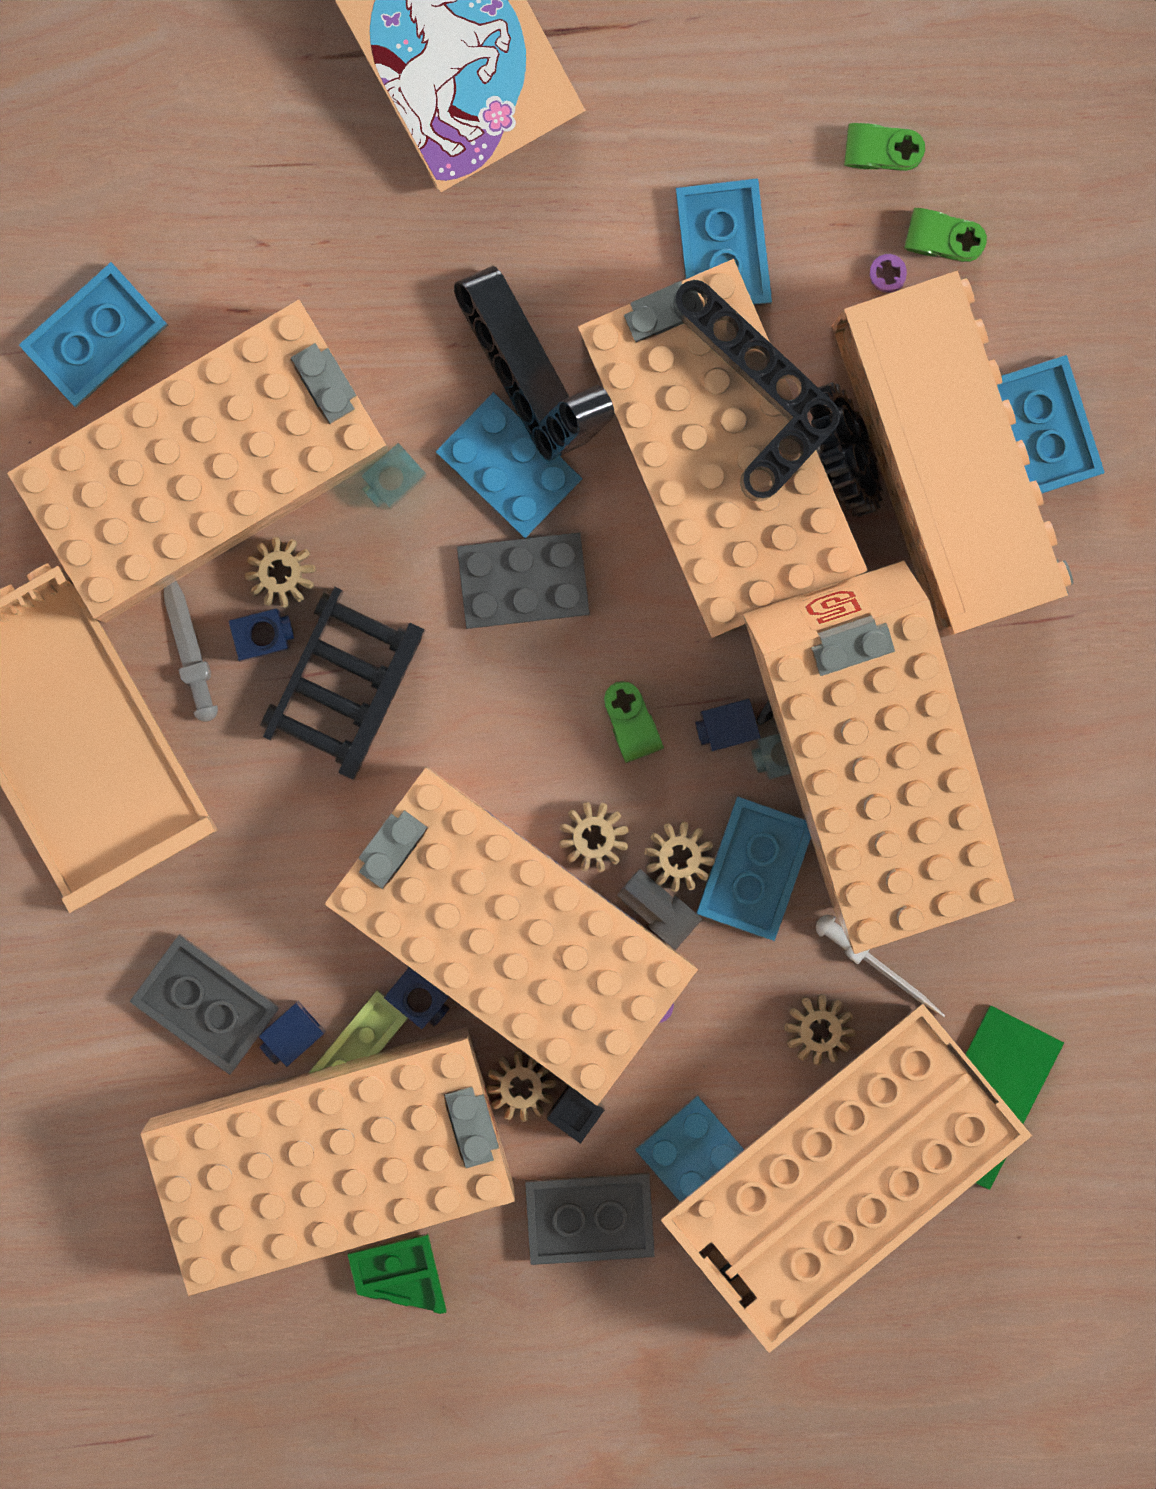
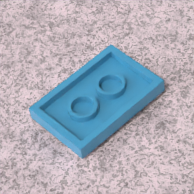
(723, 225)
(93, 335)
(1051, 424)
(506, 468)
(755, 869)
(689, 1148)

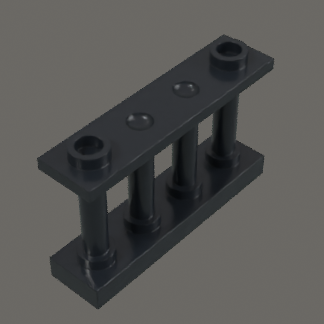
(365, 716)

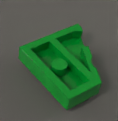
(399, 1273)

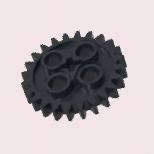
(849, 455)

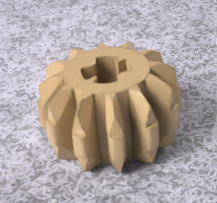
(272, 583)
(605, 830)
(692, 861)
(833, 1026)
(519, 1100)

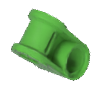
(874, 147)
(936, 233)
(632, 728)

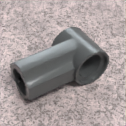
(665, 914)

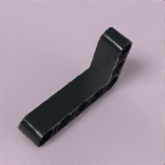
(764, 382)
(548, 413)

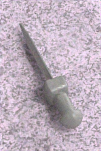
(194, 670)

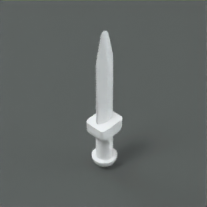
(827, 926)

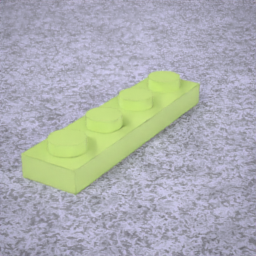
(364, 1034)

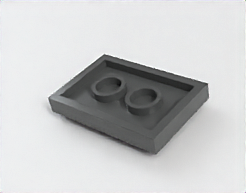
(523, 580)
(204, 1004)
(589, 1218)

